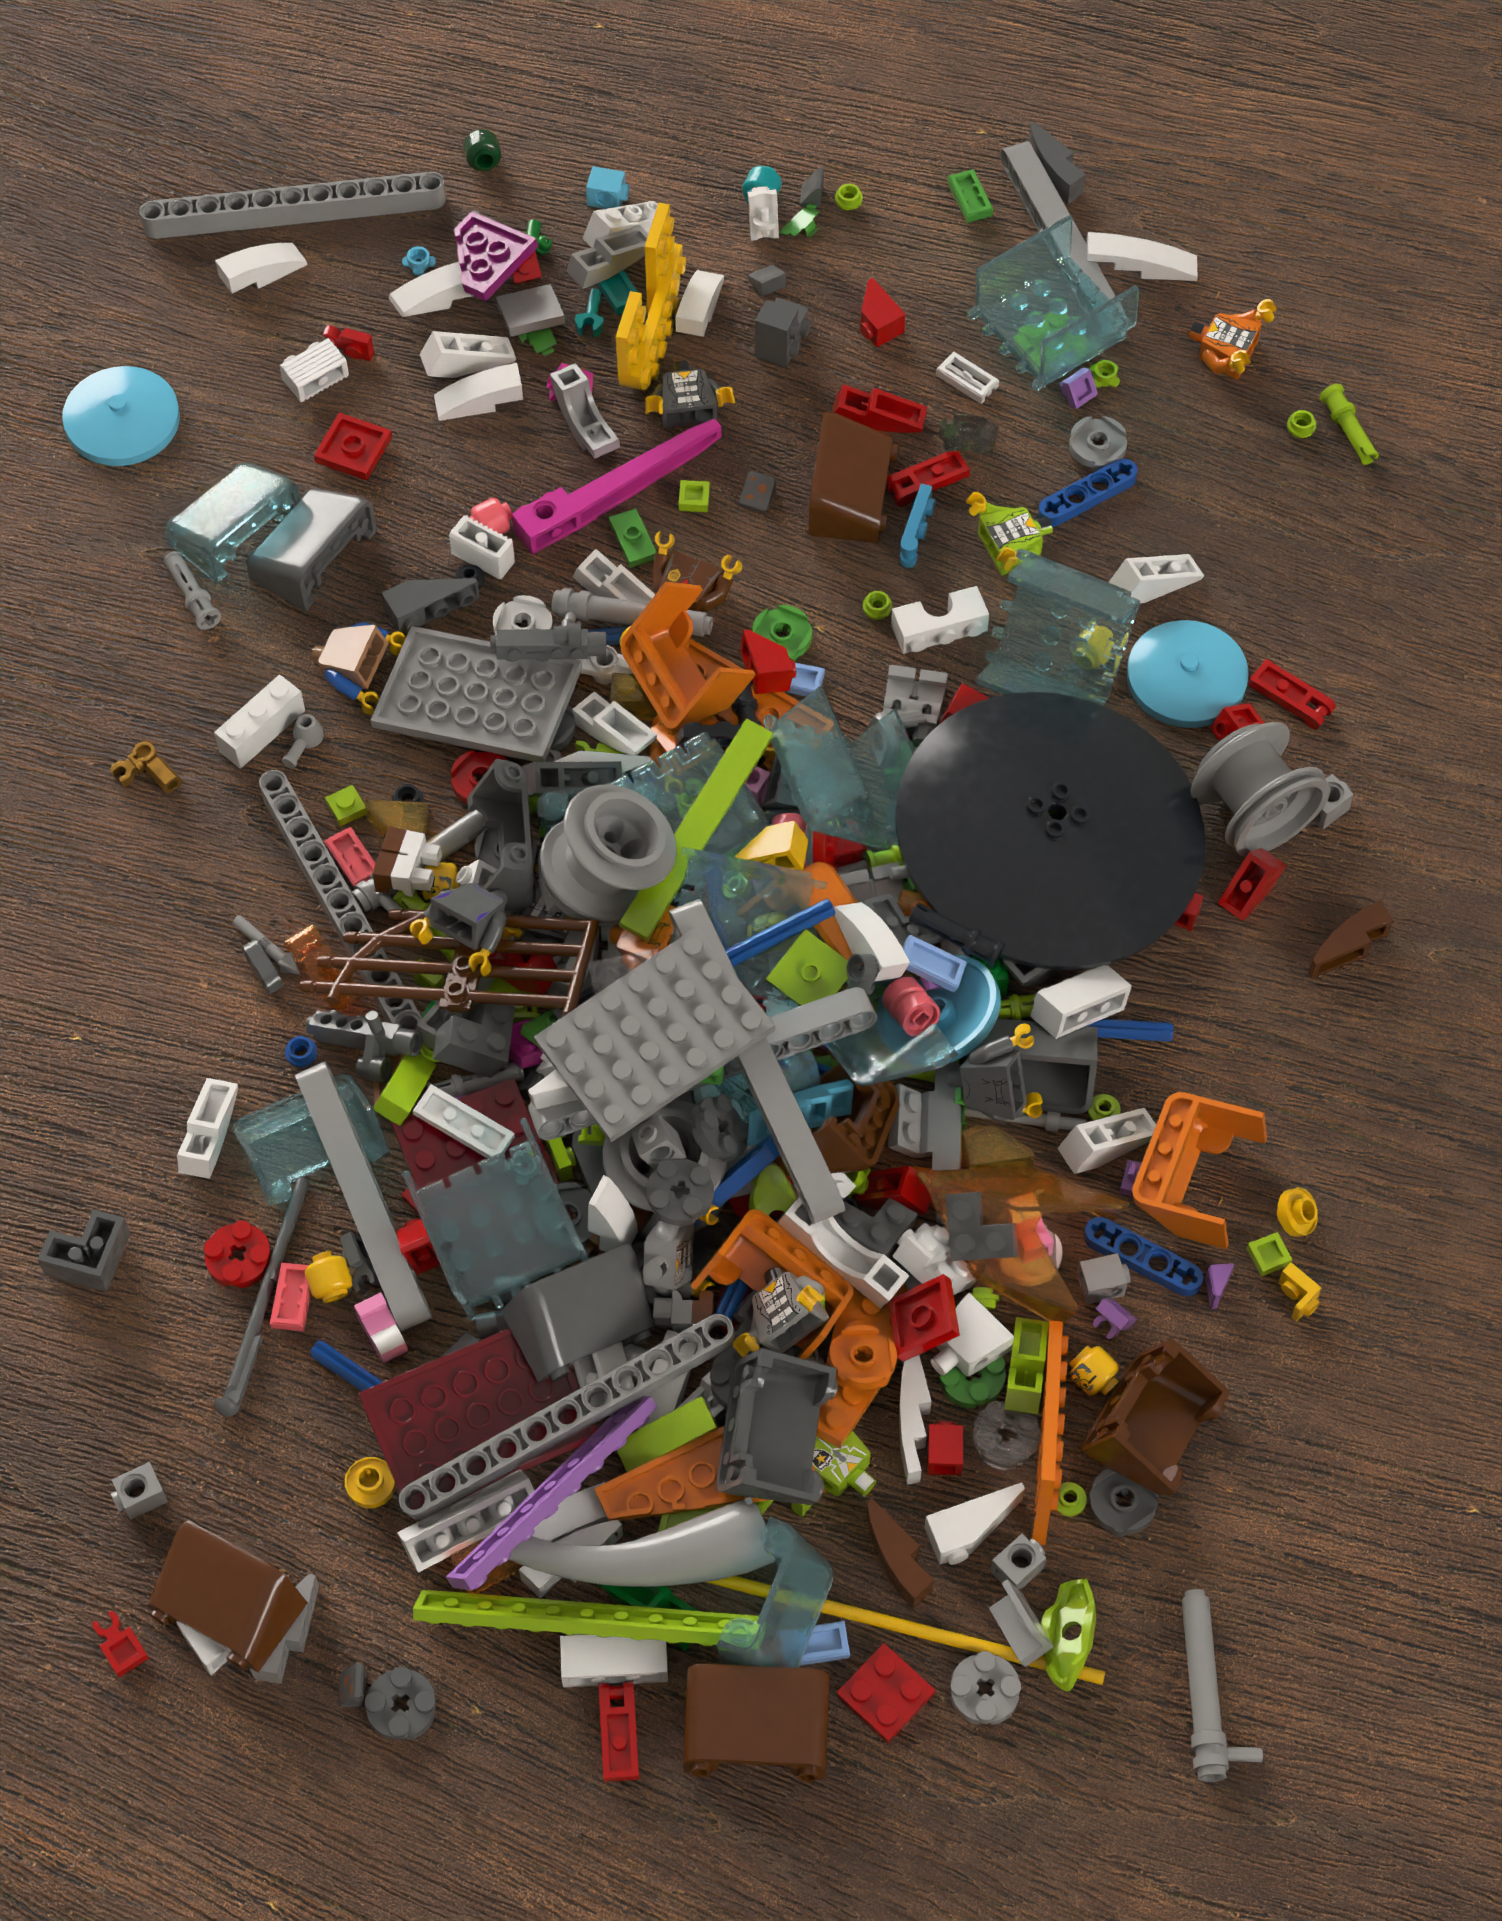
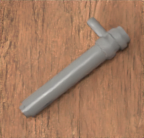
(587, 606)
(449, 839)
(1208, 1739)

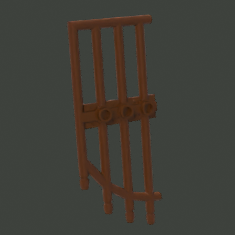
(461, 983)

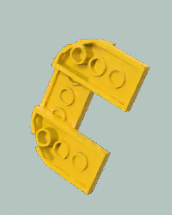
(640, 344)

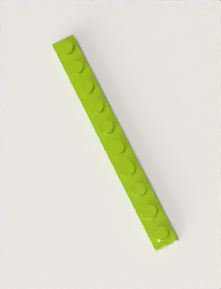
(572, 1617)

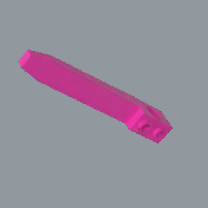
(575, 510)

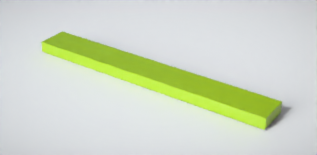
(700, 825)

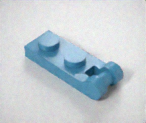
(916, 526)

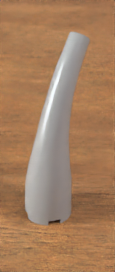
(692, 1552)

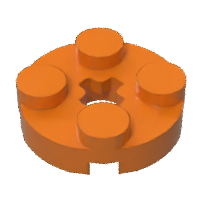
(858, 1374)

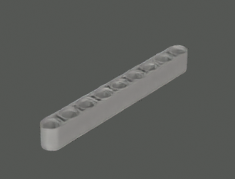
(1045, 204)
(363, 1196)

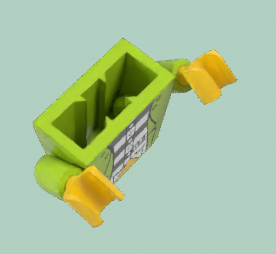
(1007, 530)

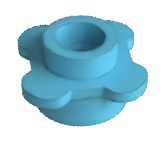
(418, 260)

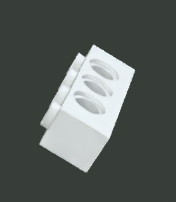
(464, 1521)

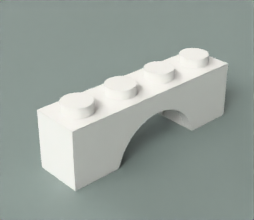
(865, 1270)

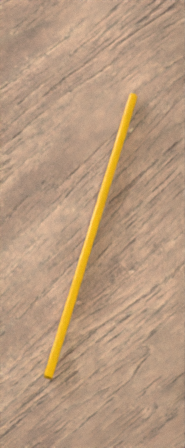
(907, 1627)

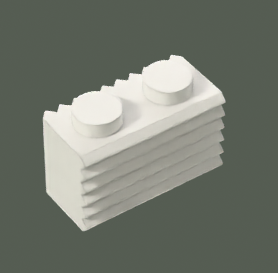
(314, 369)
(482, 547)

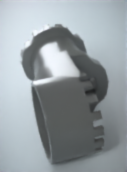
(869, 973)

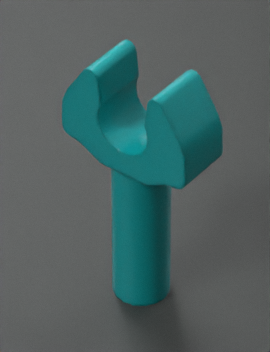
(591, 316)

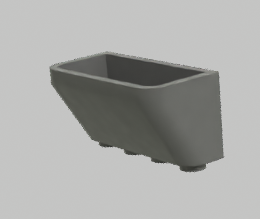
(1055, 1068)

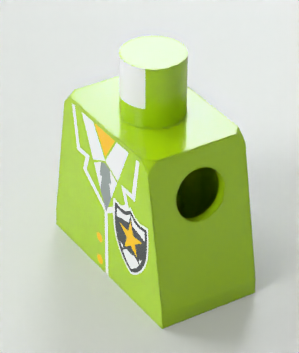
(843, 1466)

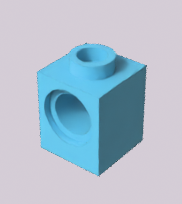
(606, 188)

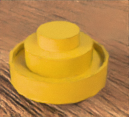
(1297, 1212)
(369, 1482)

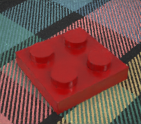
(353, 446)
(923, 1317)
(885, 1693)

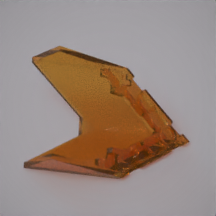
(1022, 1198)

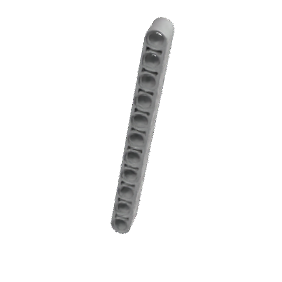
(293, 205)
(329, 895)
(794, 1033)
(774, 1097)
(550, 1417)

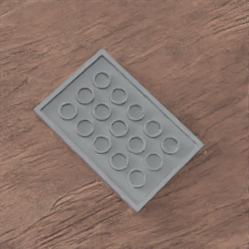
(465, 697)
(654, 1034)

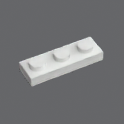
(463, 1123)

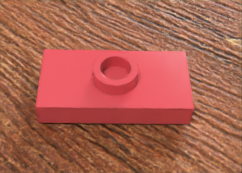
(350, 856)
(291, 1298)

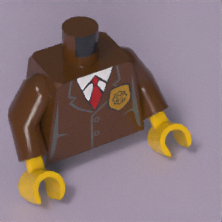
(688, 570)

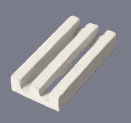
(964, 379)

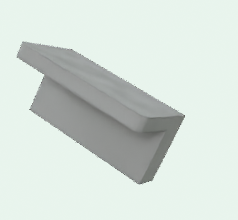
(1020, 1625)

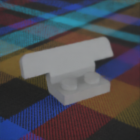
(929, 1123)

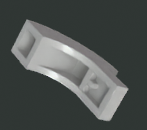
(581, 412)

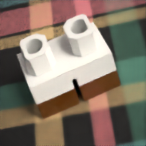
(402, 862)

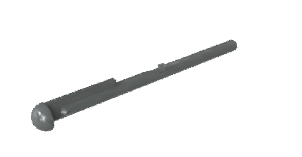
(251, 1342)

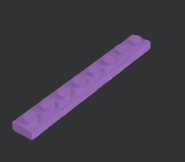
(545, 1499)

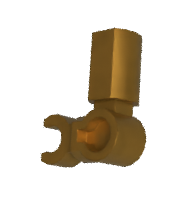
(146, 758)

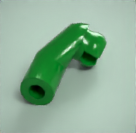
(533, 230)

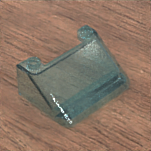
(886, 1050)
(286, 1145)

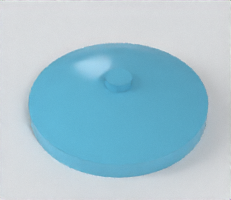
(121, 416)
(1186, 673)
(970, 1010)

